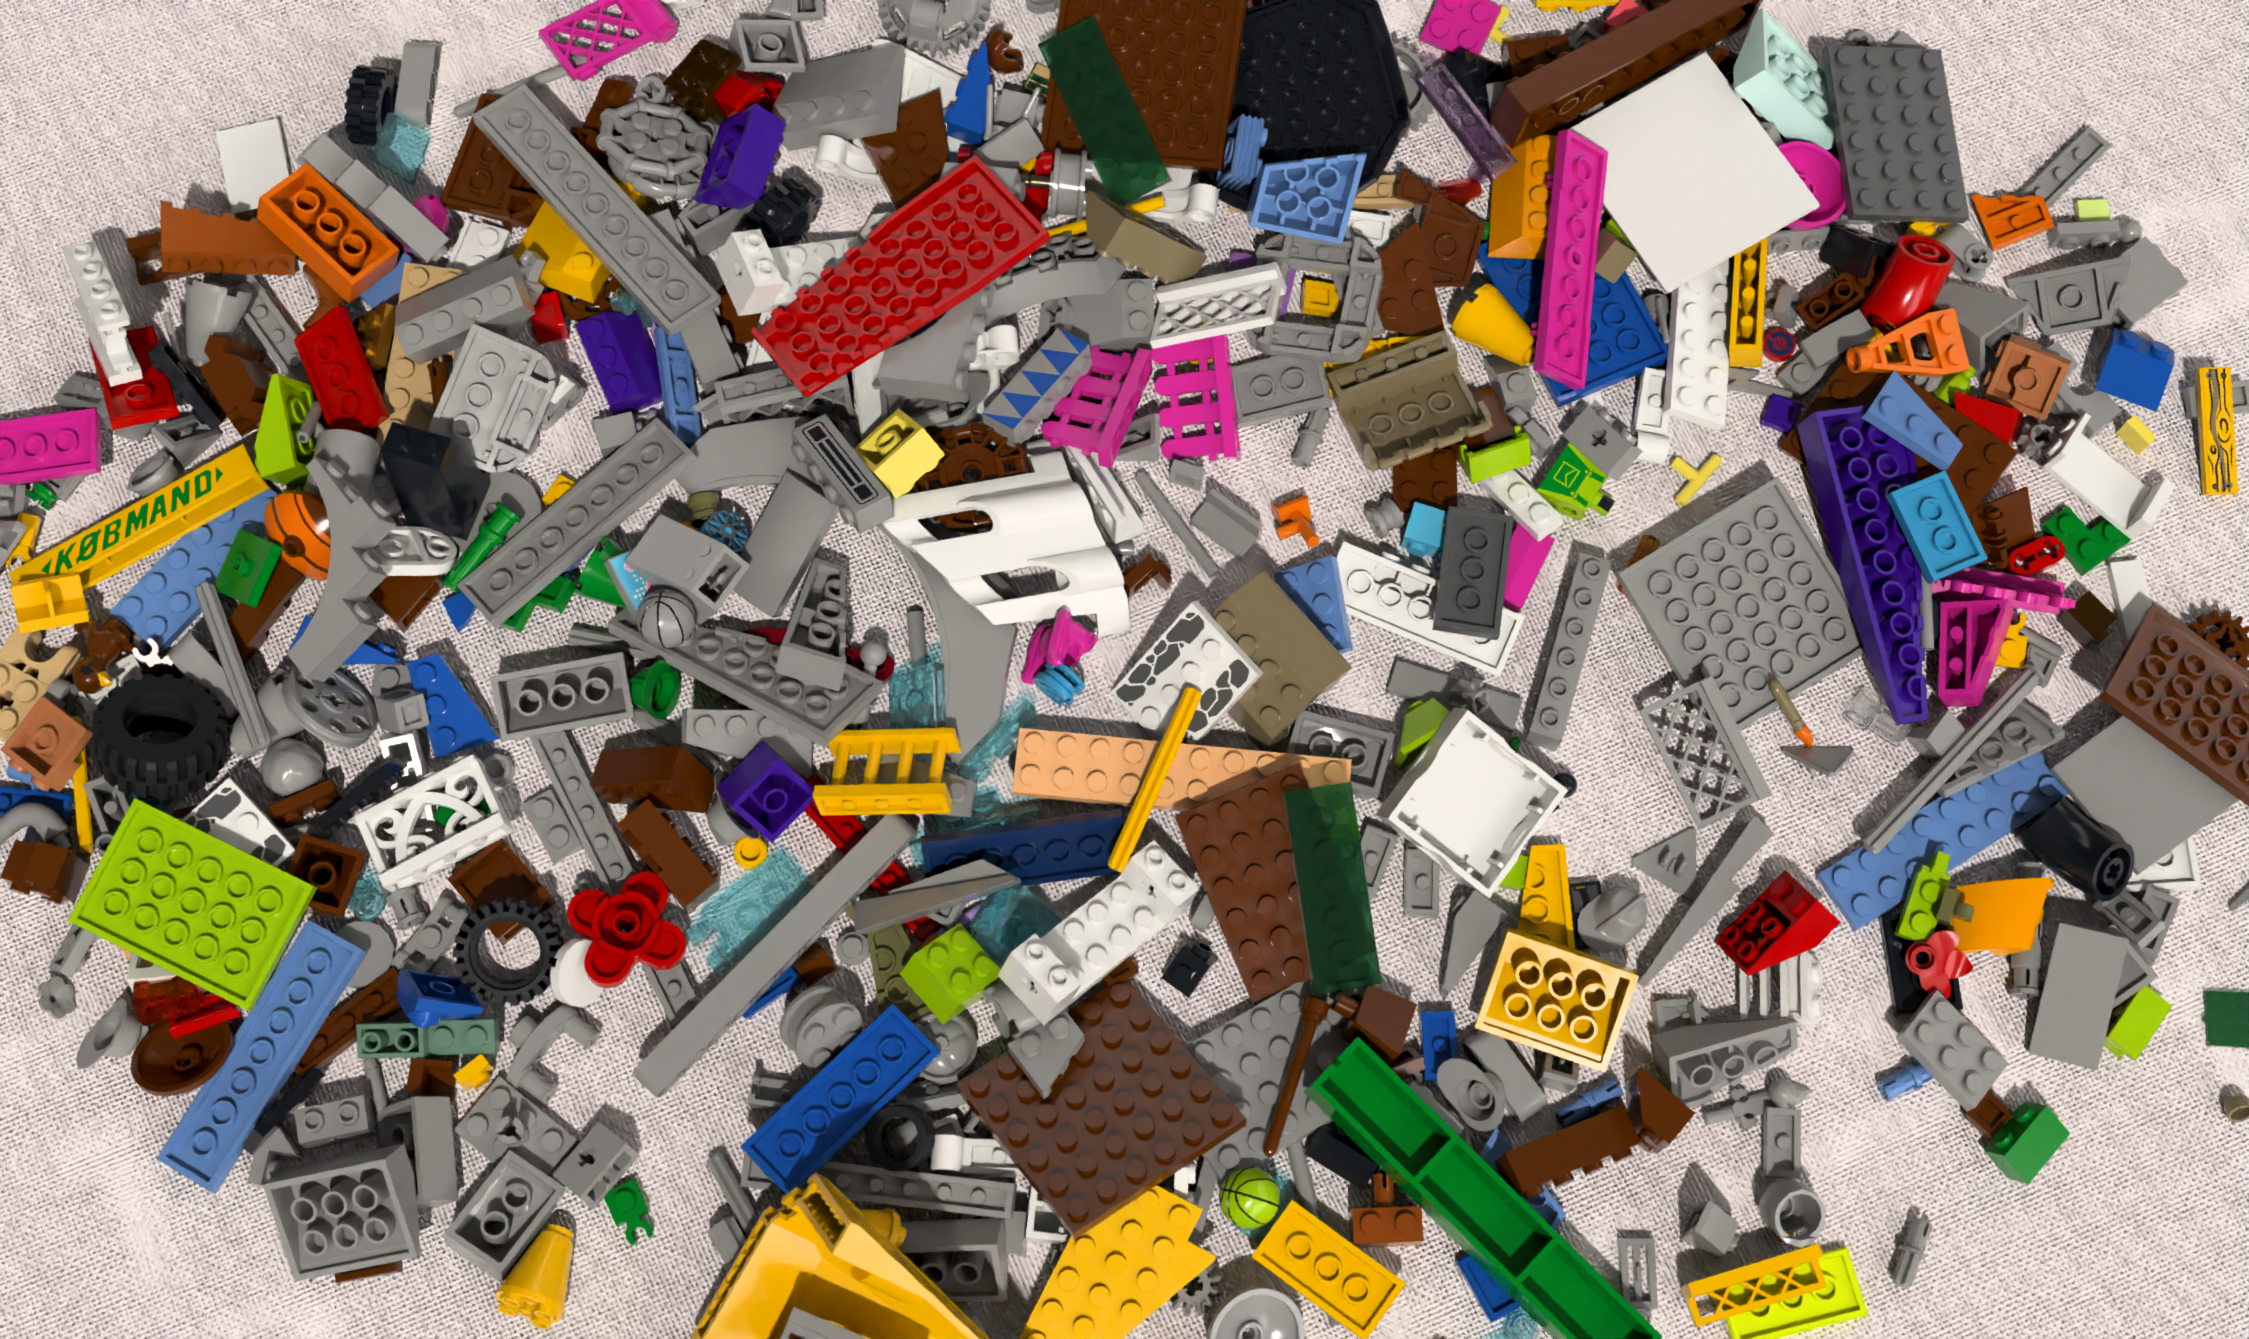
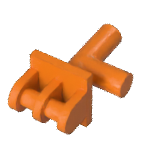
(1294, 519)

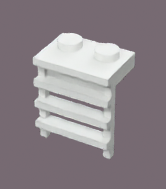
(1797, 992)

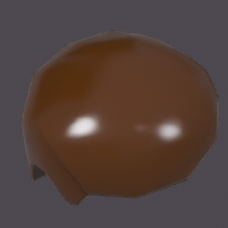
(1000, 55)

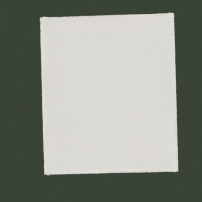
(1692, 173)

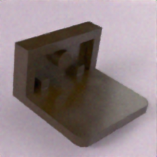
(700, 78)

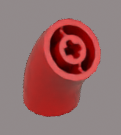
(1908, 282)

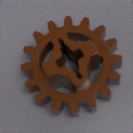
(2227, 632)

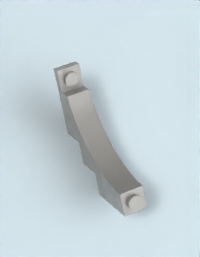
(375, 198)

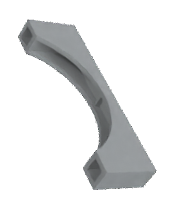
(939, 358)

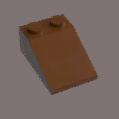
(1525, 54)

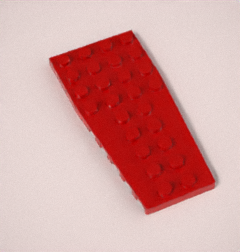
(903, 277)

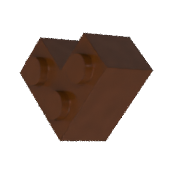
(44, 871)

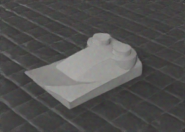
(1335, 738)

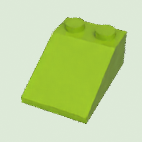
(277, 450)

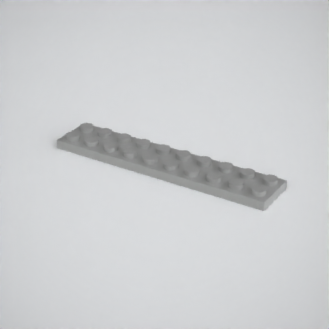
(597, 210)

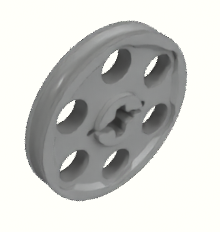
(331, 707)

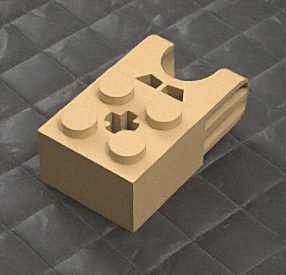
(25, 680)

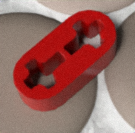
(2031, 551)

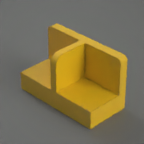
(49, 602)

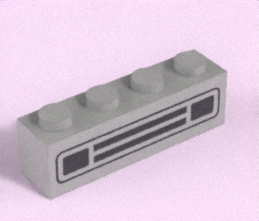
(842, 474)

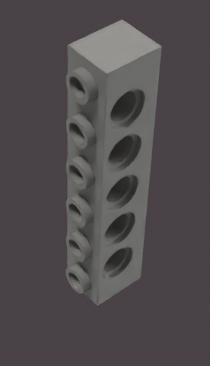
(1567, 652)

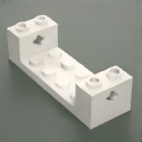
(775, 274)
(1099, 934)

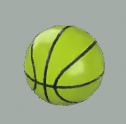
(1249, 1198)

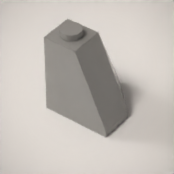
(1983, 321)

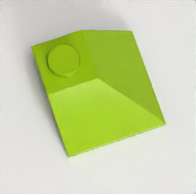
(1417, 730)

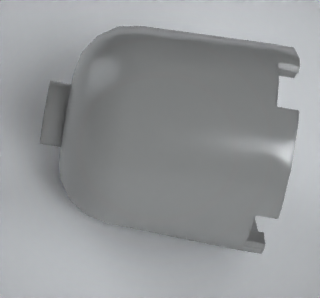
(1012, 1015)

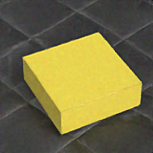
(2136, 435)

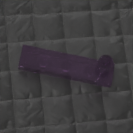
(1467, 124)

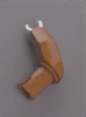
(326, 296)

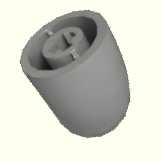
(350, 450)

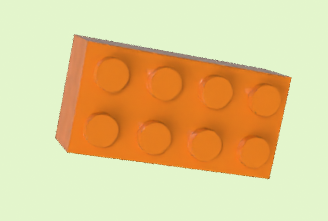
(327, 233)

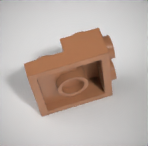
(2026, 377)
(47, 745)

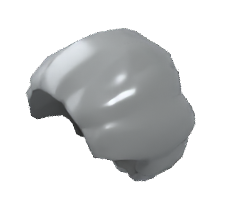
(291, 767)

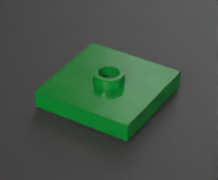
(247, 568)

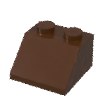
(330, 869)
(1654, 1111)

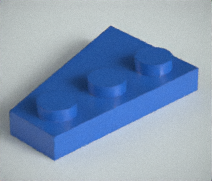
(452, 713)

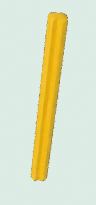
(1154, 779)

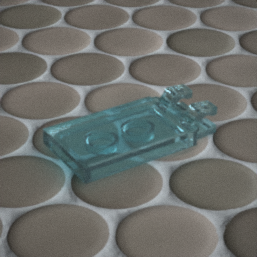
(750, 909)

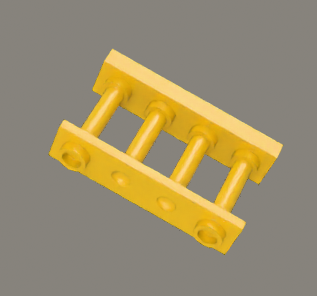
(888, 798)

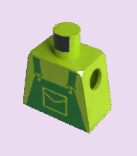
(1575, 486)

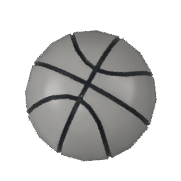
(665, 618)

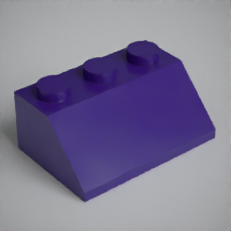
(741, 159)
(622, 360)

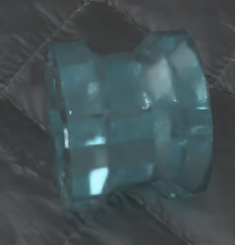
(366, 901)

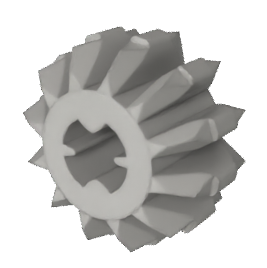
(1199, 1296)

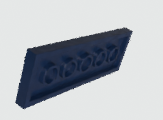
(1032, 849)

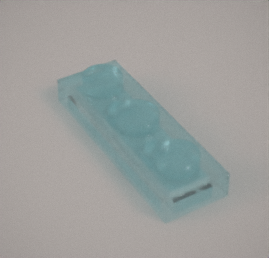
(999, 744)

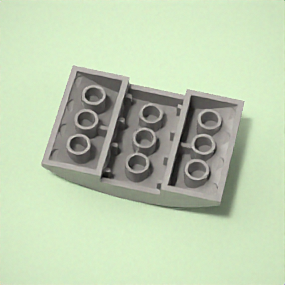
(2140, 791)

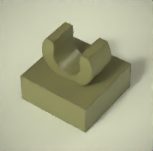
(1952, 908)

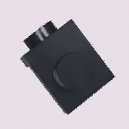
(1190, 967)

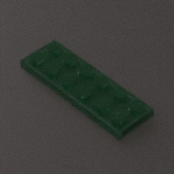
(1104, 112)
(1332, 887)

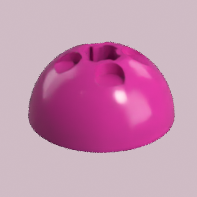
(1823, 178)

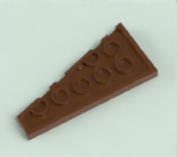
(912, 155)

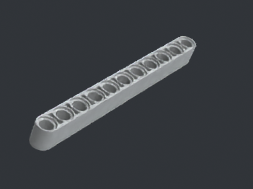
(774, 954)

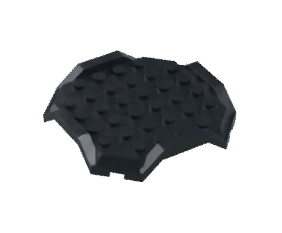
(1322, 85)

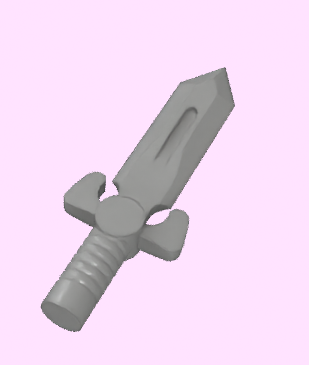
(671, 736)
(1754, 1105)

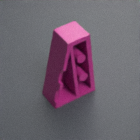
(1969, 648)

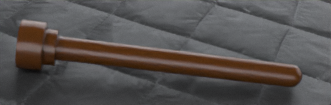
(1313, 1013)

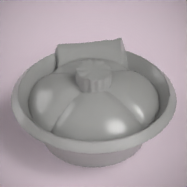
(956, 1043)

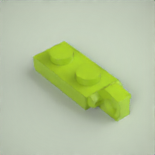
(1924, 899)

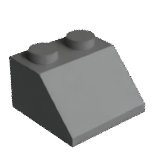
(767, 45)

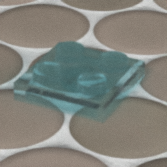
(918, 697)

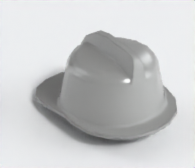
(966, 408)
(724, 821)
(1612, 919)
(112, 1036)
(1473, 1093)

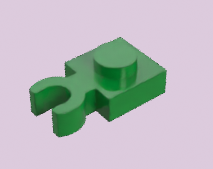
(627, 1207)

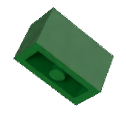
(2026, 1142)

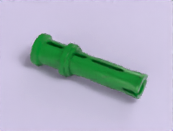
(490, 535)

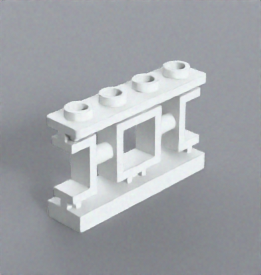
(102, 313)

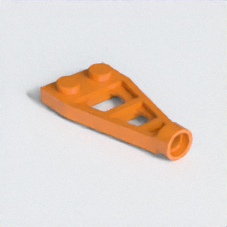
(1943, 340)

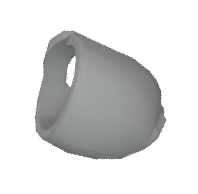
(1792, 1206)

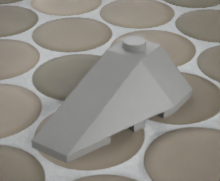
(1708, 1057)

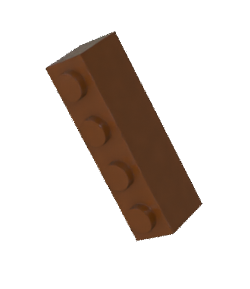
(1568, 1152)

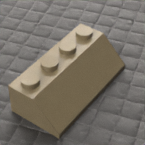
(1140, 242)

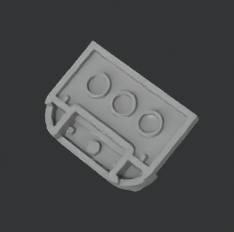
(495, 399)

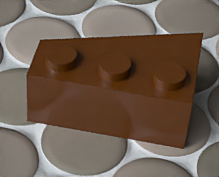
(669, 856)

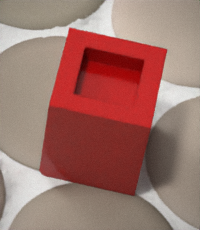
(549, 319)

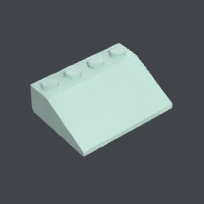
(1784, 83)

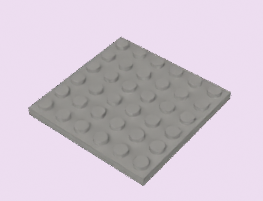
(1746, 604)

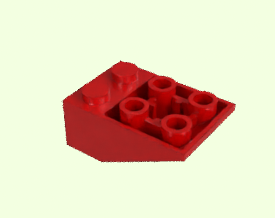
(1776, 926)

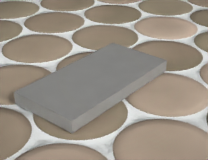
(2078, 995)

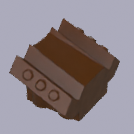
(238, 380)

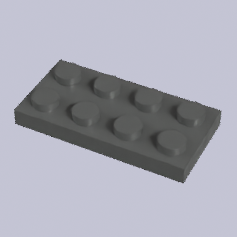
(1473, 573)

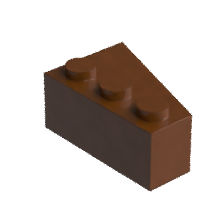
(662, 774)

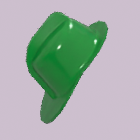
(656, 689)

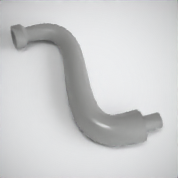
(41, 817)

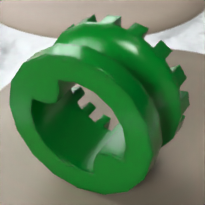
(42, 494)

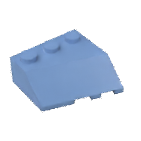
(1307, 196)

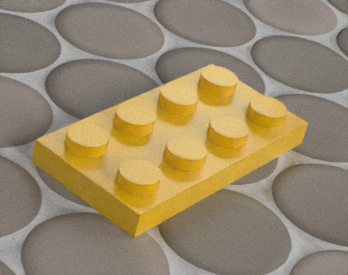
(1328, 1270)

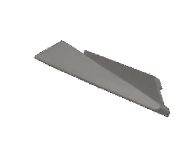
(931, 895)

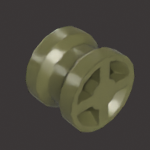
(702, 506)

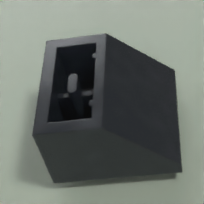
(1472, 75)

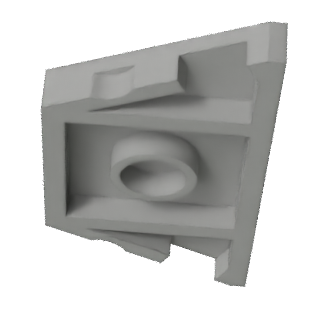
(2075, 295)

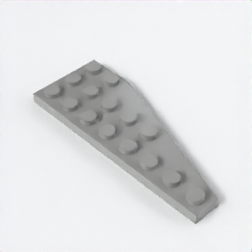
(745, 671)

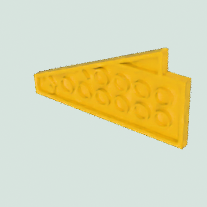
(1120, 1270)

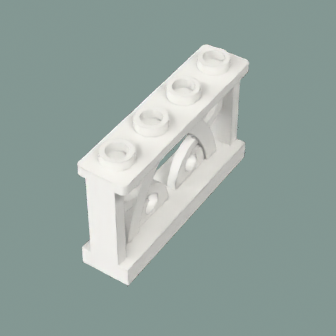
(477, 835)

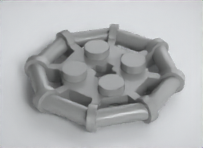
(638, 133)

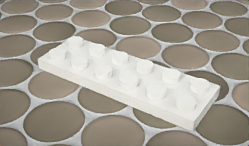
(1700, 348)

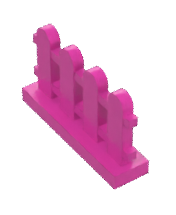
(1205, 413)
(1113, 419)
(2020, 590)

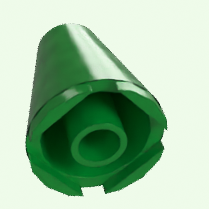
(595, 577)

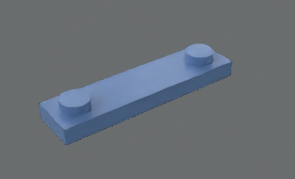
(677, 387)

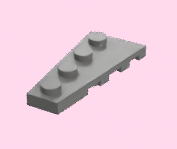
(741, 731)

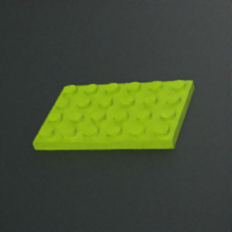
(192, 904)

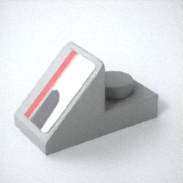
(266, 1158)

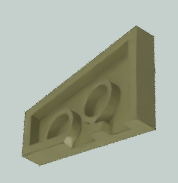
(889, 954)

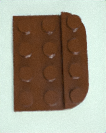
(487, 183)

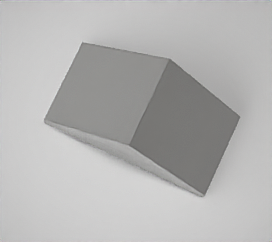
(185, 438)
(1141, 440)
(1557, 1073)

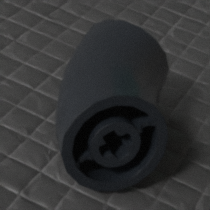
(2078, 850)

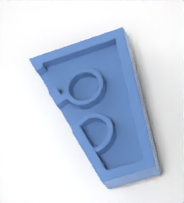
(1912, 423)

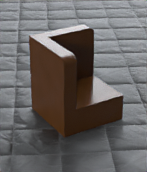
(431, 1078)

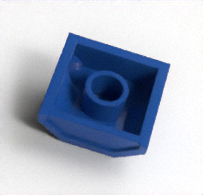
(435, 997)

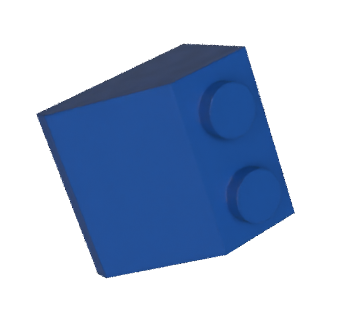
(2134, 368)

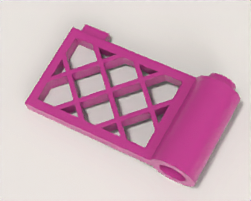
(645, 16)

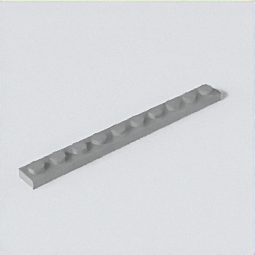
(279, 342)
(605, 855)

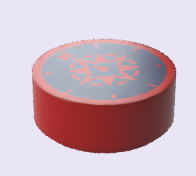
(1778, 345)

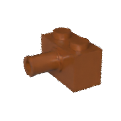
(1385, 1222)

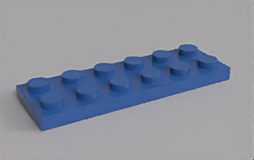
(840, 1100)

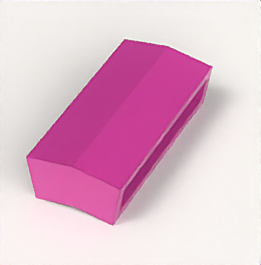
(1524, 564)

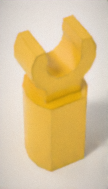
(27, 541)

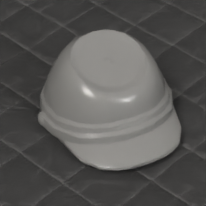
(153, 474)

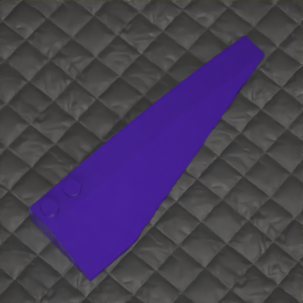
(1851, 475)

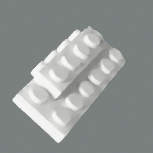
(1404, 604)

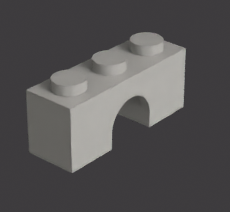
(2071, 405)

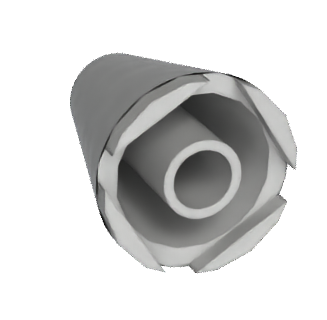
(211, 311)
(275, 714)

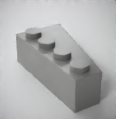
(816, 633)

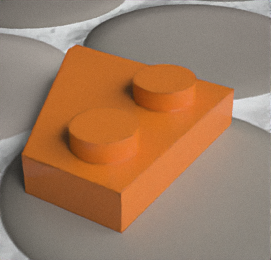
(2012, 218)

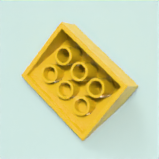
(569, 262)
(1556, 999)

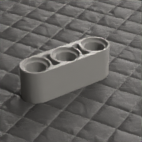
(418, 83)
(200, 662)
(1496, 1057)

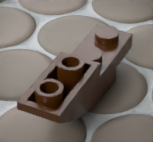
(610, 95)
(1840, 296)

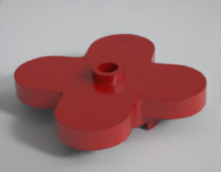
(635, 907)

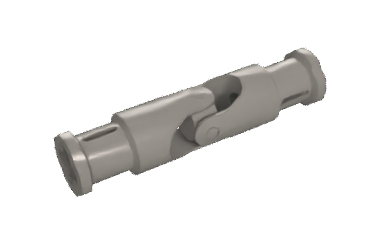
(2028, 963)

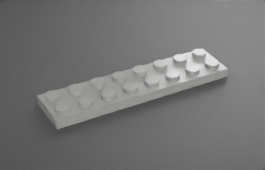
(576, 522)

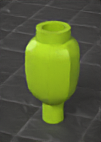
(1952, 384)

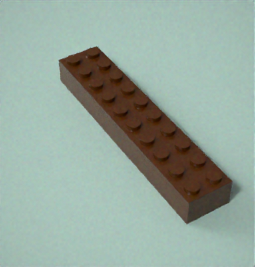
(1614, 63)

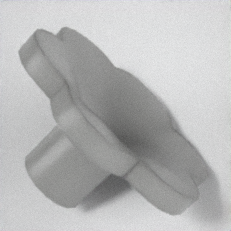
(56, 997)

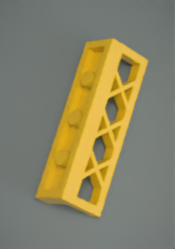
(1759, 1270)

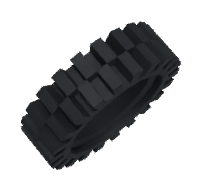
(473, 969)

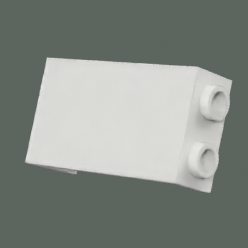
(2104, 482)

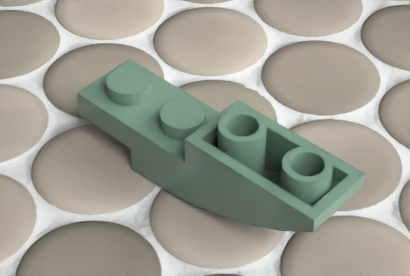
(448, 1037)

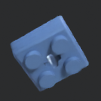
(1242, 152)

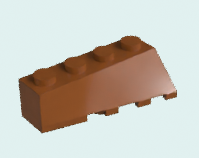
(220, 244)

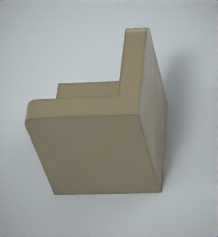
(1612, 256)

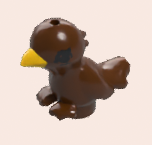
(103, 647)

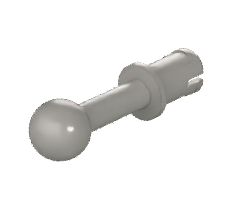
(872, 655)

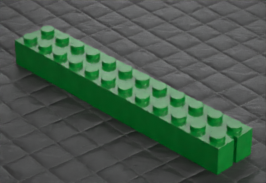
(1471, 1201)

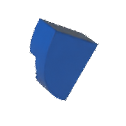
(459, 610)

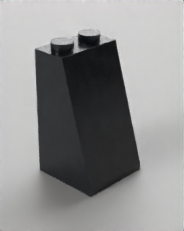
(433, 480)

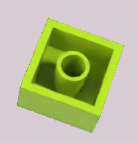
(950, 973)

